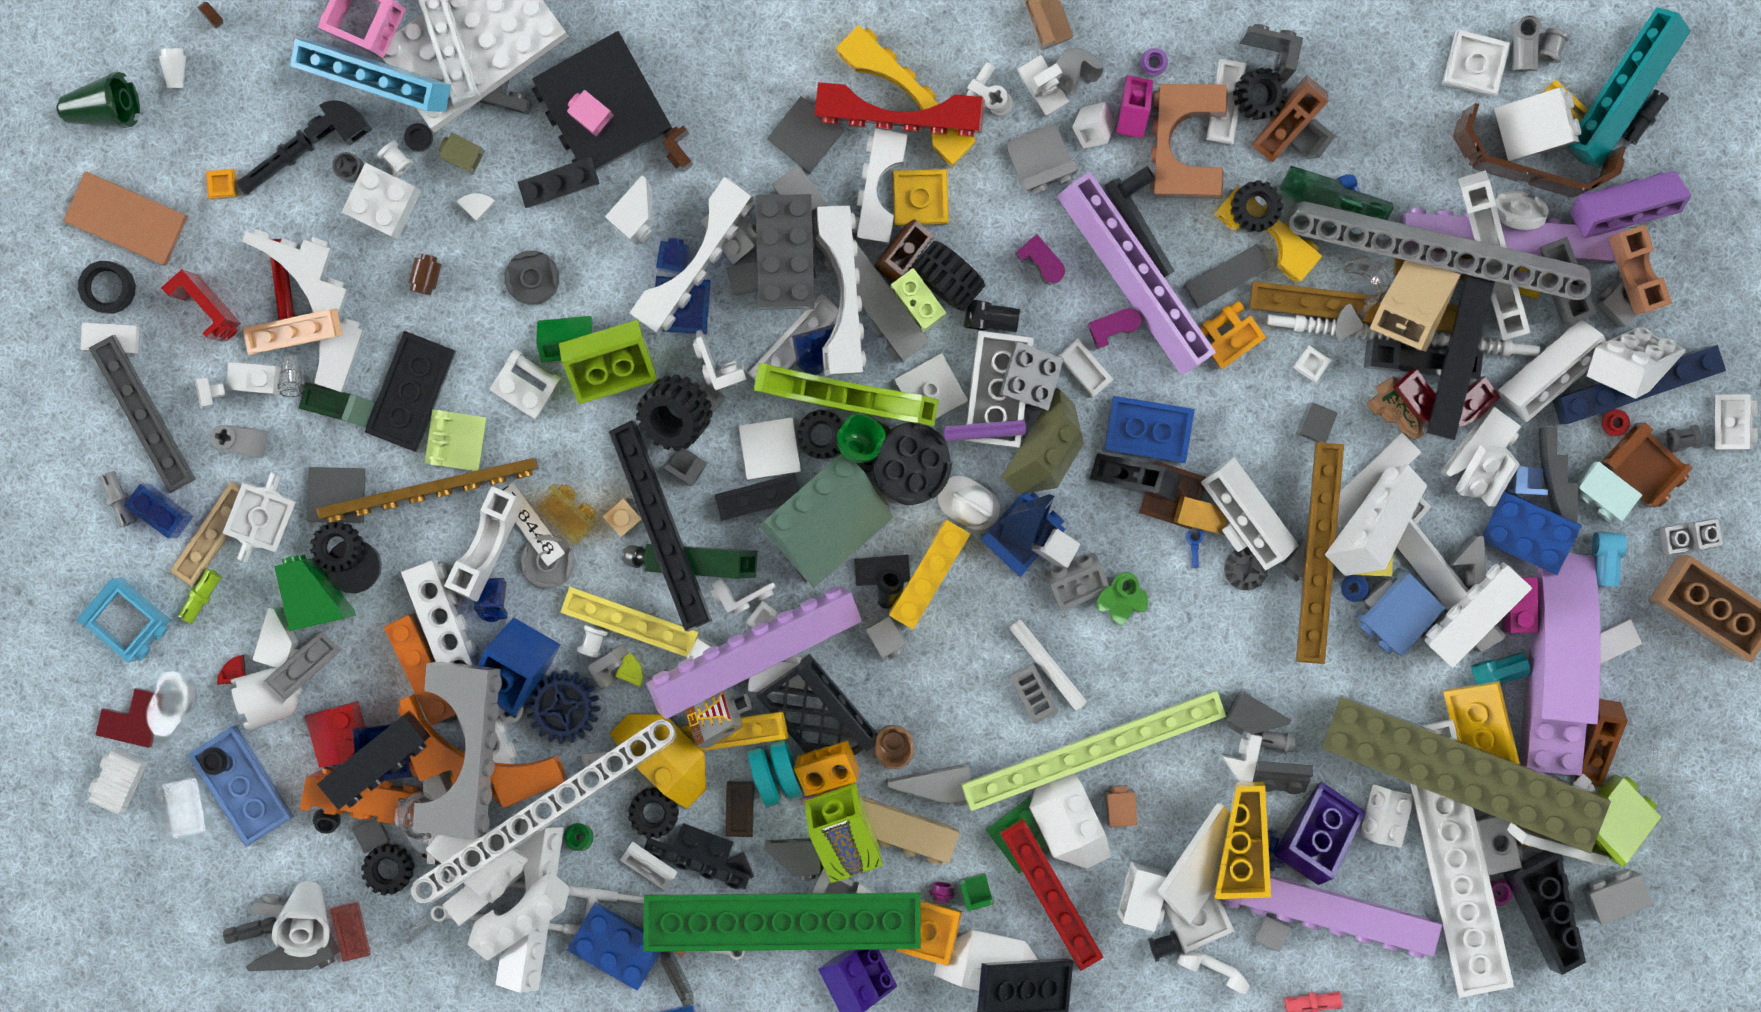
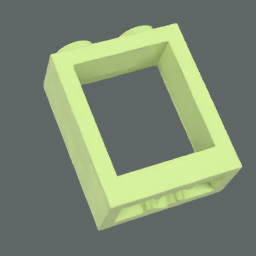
(913, 291)

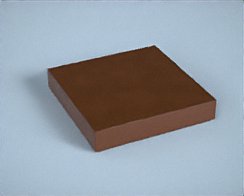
(1165, 510)

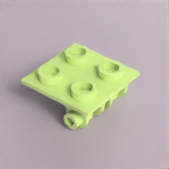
(455, 440)

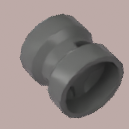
(344, 164)

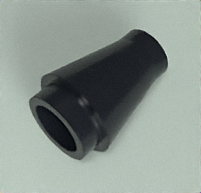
(888, 587)

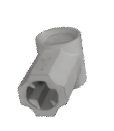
(1525, 47)

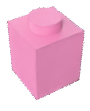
(589, 112)

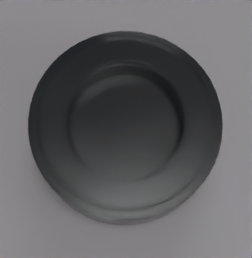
(418, 137)

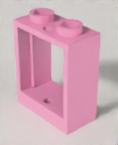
(377, 38)

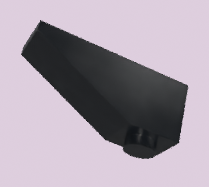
(1136, 476)

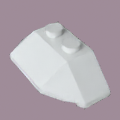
(1069, 822)
(977, 948)

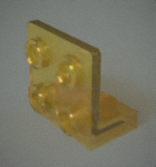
(568, 513)

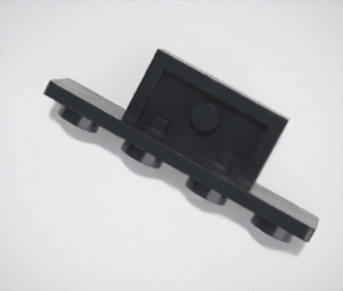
(701, 853)

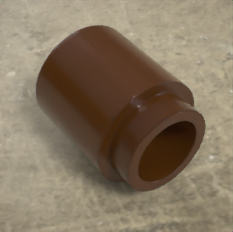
(424, 274)

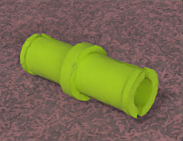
(199, 596)

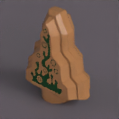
(1394, 410)

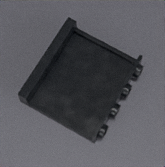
(616, 82)

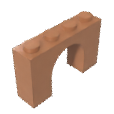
(1175, 105)

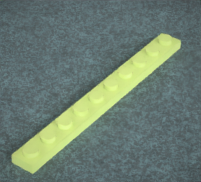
(1093, 750)

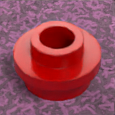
(1607, 422)

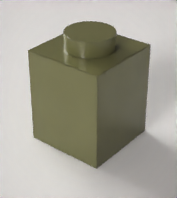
(461, 153)

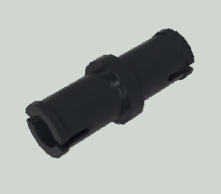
(1645, 117)

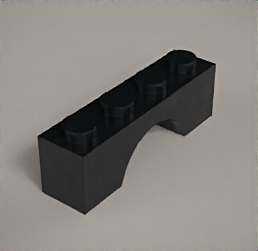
(1403, 358)

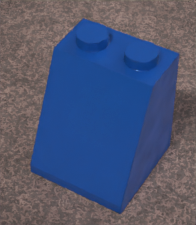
(522, 659)

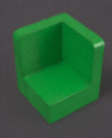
(976, 892)

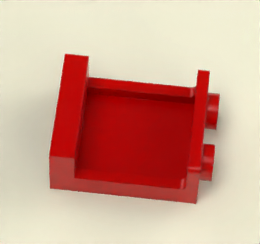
(190, 284)

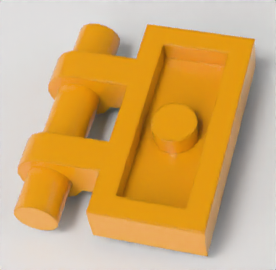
(1237, 340)

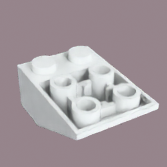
(1633, 361)

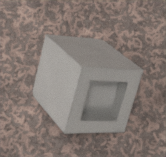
(824, 885)

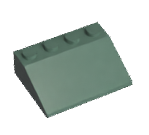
(827, 520)

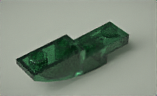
(1326, 191)

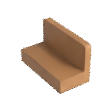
(1049, 22)

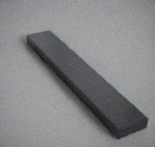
(1460, 357)

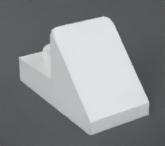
(1245, 767)

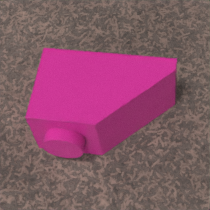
(1134, 106)

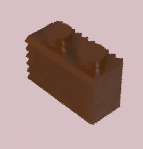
(903, 250)

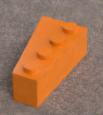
(378, 802)

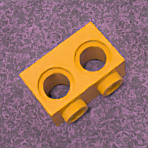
(824, 763)

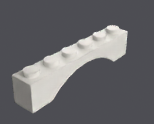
(726, 209)
(1487, 229)
(834, 234)
(523, 961)

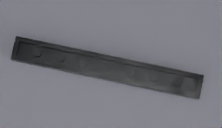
(660, 526)

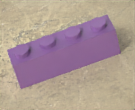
(1630, 204)

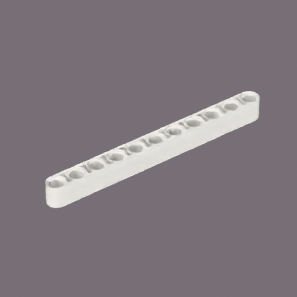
(531, 813)

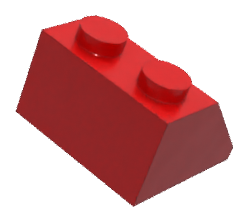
(333, 733)

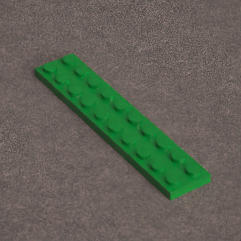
(781, 922)

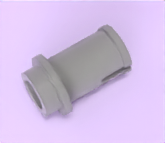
(1278, 741)

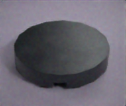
(361, 576)

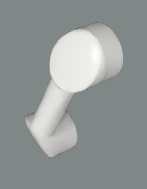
(1192, 961)

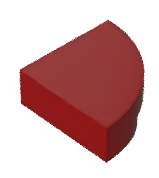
(232, 669)

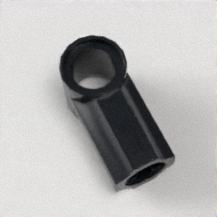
(985, 316)

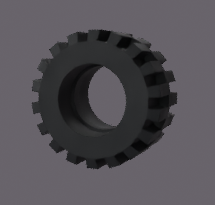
(949, 275)
(685, 400)

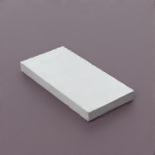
(1197, 868)

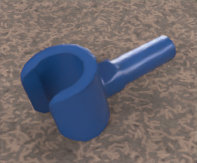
(1349, 181)
(1194, 547)

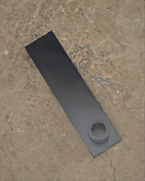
(1121, 194)

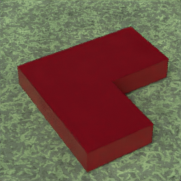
(130, 726)

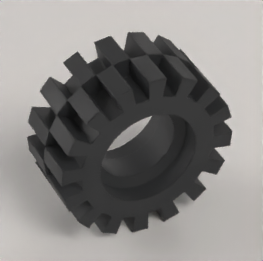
(1274, 89)
(1271, 198)
(804, 434)
(321, 552)
(641, 824)
(376, 881)

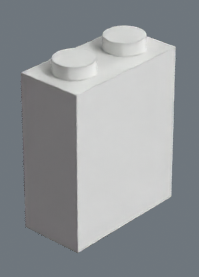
(1537, 124)

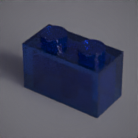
(158, 511)

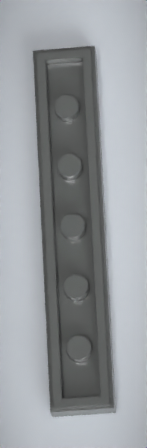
(142, 413)

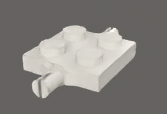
(259, 516)

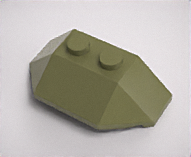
(1047, 448)

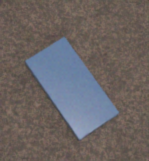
(243, 788)

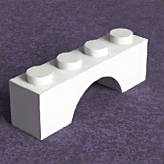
(887, 152)
(496, 522)
(539, 905)

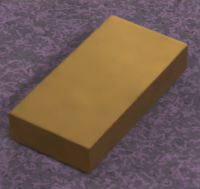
(1200, 515)

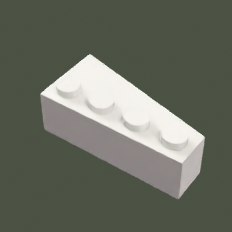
(1378, 523)
(1476, 613)

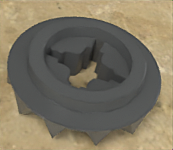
(1235, 575)

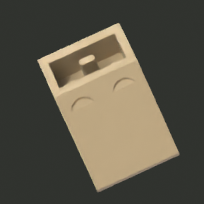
(1415, 304)

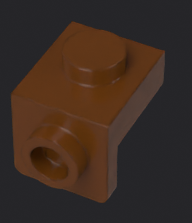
(676, 154)

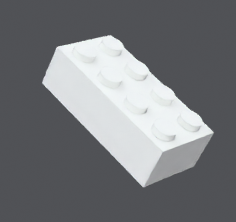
(988, 373)

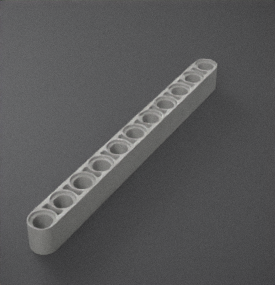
(1447, 260)

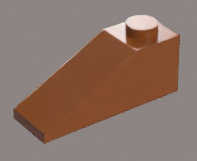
(1301, 107)
(1603, 741)

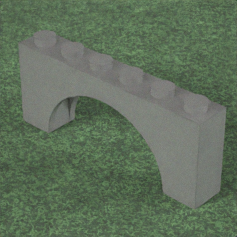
(474, 697)

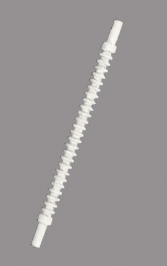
(1300, 323)

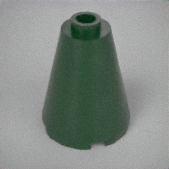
(101, 103)

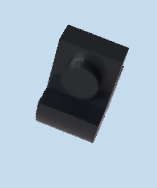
(338, 116)

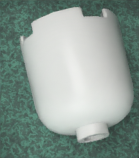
(258, 703)

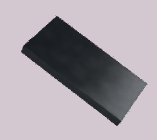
(410, 391)
(1025, 986)

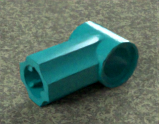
(1501, 670)

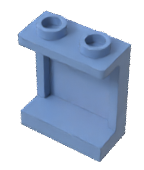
(1401, 614)

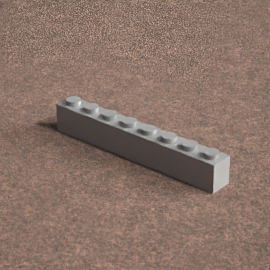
(877, 298)

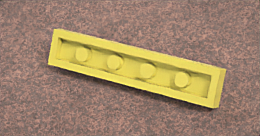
(628, 621)

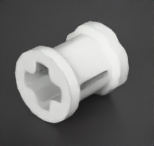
(395, 158)
(592, 641)

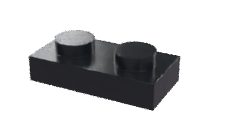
(869, 569)

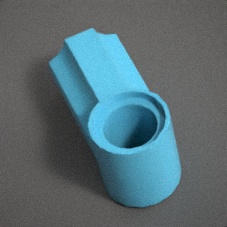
(1608, 551)

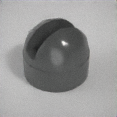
(633, 556)

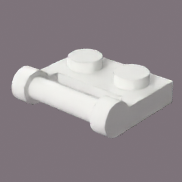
(519, 391)

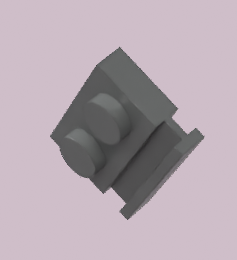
(1283, 776)

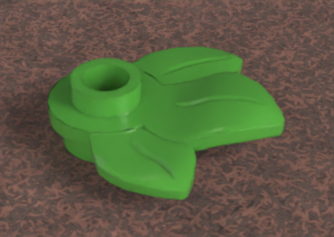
(1122, 602)

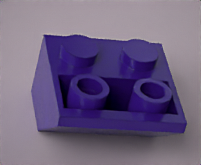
(857, 979)

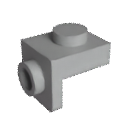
(269, 905)

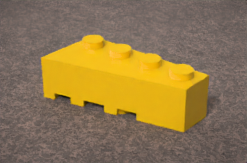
(1245, 852)

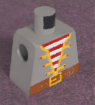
(717, 717)

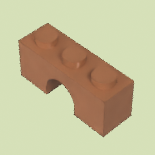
(1642, 286)

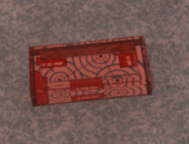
(350, 931)

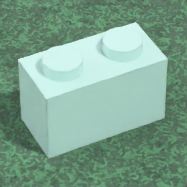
(1606, 492)

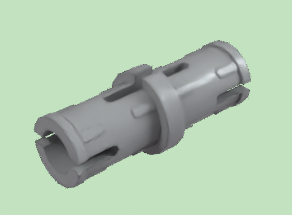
(117, 498)

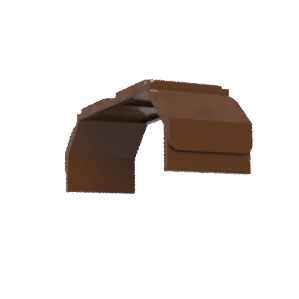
(1473, 149)

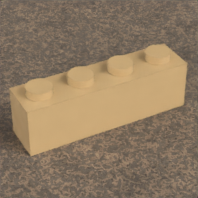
(911, 832)

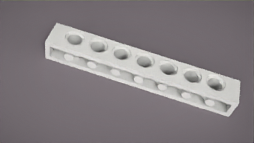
(436, 632)

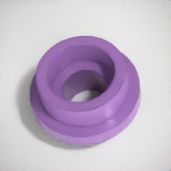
(1160, 56)

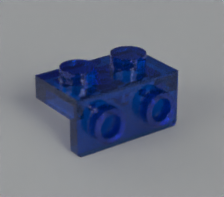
(809, 349)

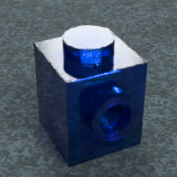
(672, 256)

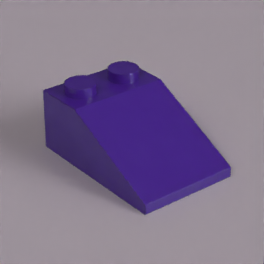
(1320, 834)

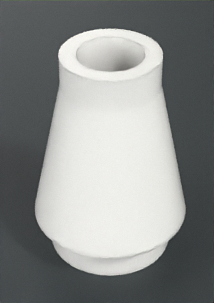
(173, 66)

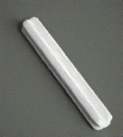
(1047, 664)

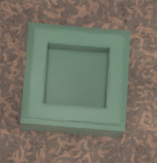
(358, 410)

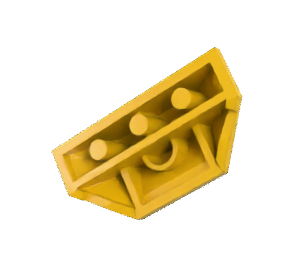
(675, 770)

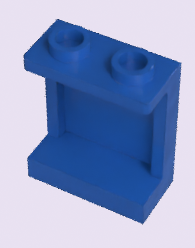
(1011, 555)

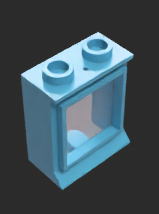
(124, 620)

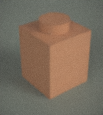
(1120, 806)

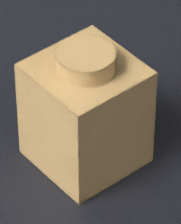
(623, 517)

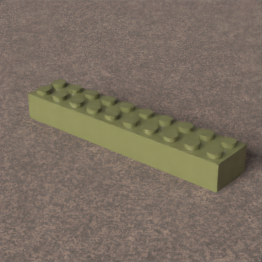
(1466, 774)

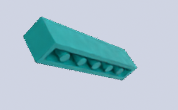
(1629, 86)

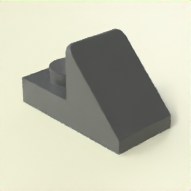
(513, 101)

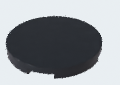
(912, 464)

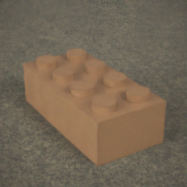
(1711, 607)

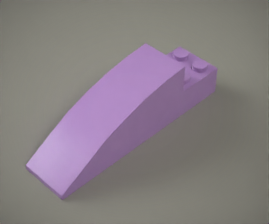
(1563, 670)

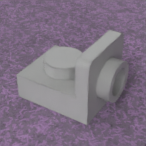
(603, 668)

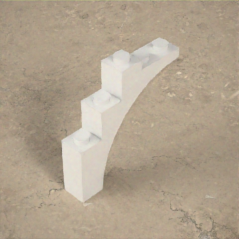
(308, 269)

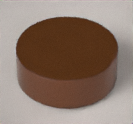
(210, 14)

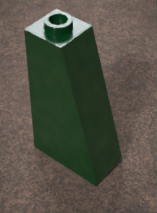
(711, 562)

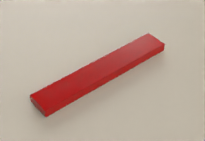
(1051, 894)

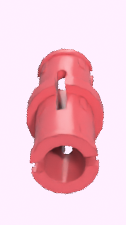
(1313, 1002)

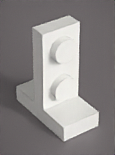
(1043, 84)

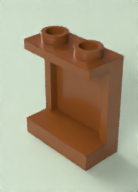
(1647, 465)

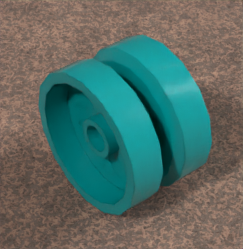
(771, 774)

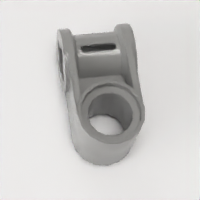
(243, 440)

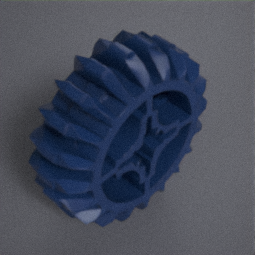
(566, 719)

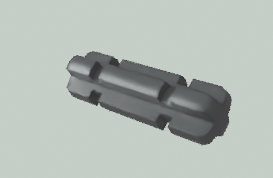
(249, 930)

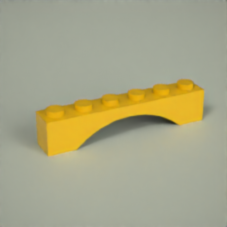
(868, 57)

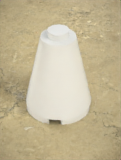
(302, 922)

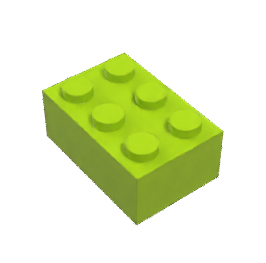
(608, 362)

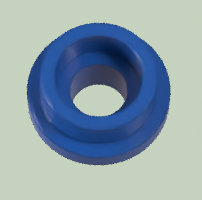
(1363, 588)

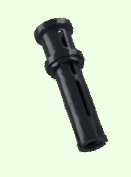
(285, 155)

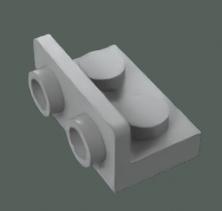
(1078, 582)

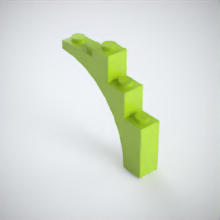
(846, 395)

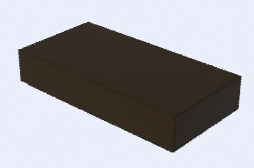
(739, 809)

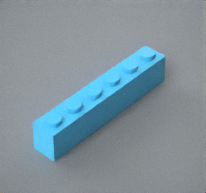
(370, 75)

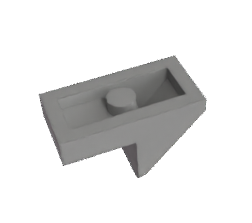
(1474, 555)

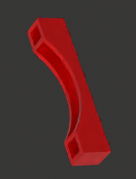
(957, 113)

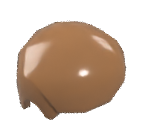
(894, 746)

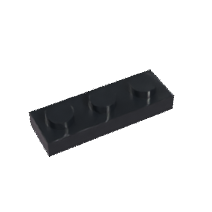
(558, 182)
(756, 497)

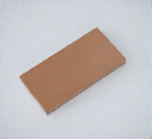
(125, 218)

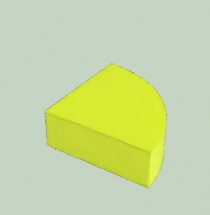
(630, 670)

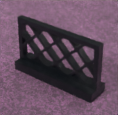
(831, 697)

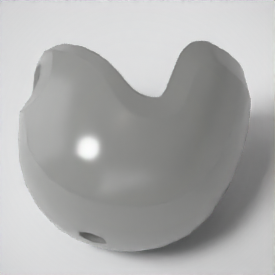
(1078, 63)

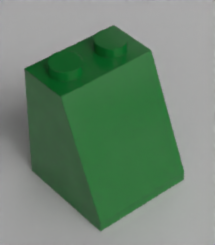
(309, 594)

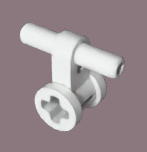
(978, 88)

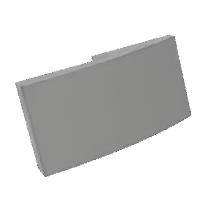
(1690, 536)

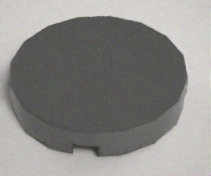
(532, 286)

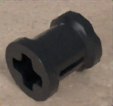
(1164, 946)

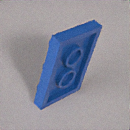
(1149, 429)
(1531, 532)
(613, 946)

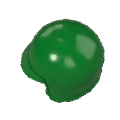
(860, 438)

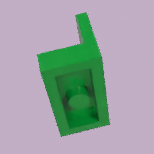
(556, 331)

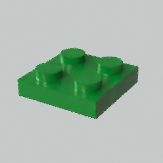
(1014, 815)

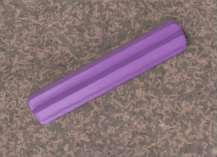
(985, 430)

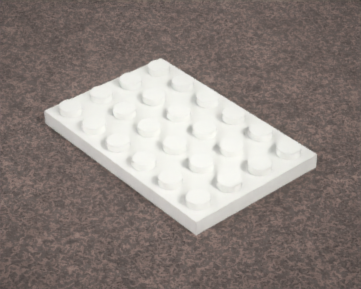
(497, 39)

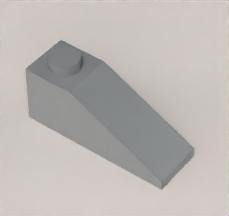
(937, 784)

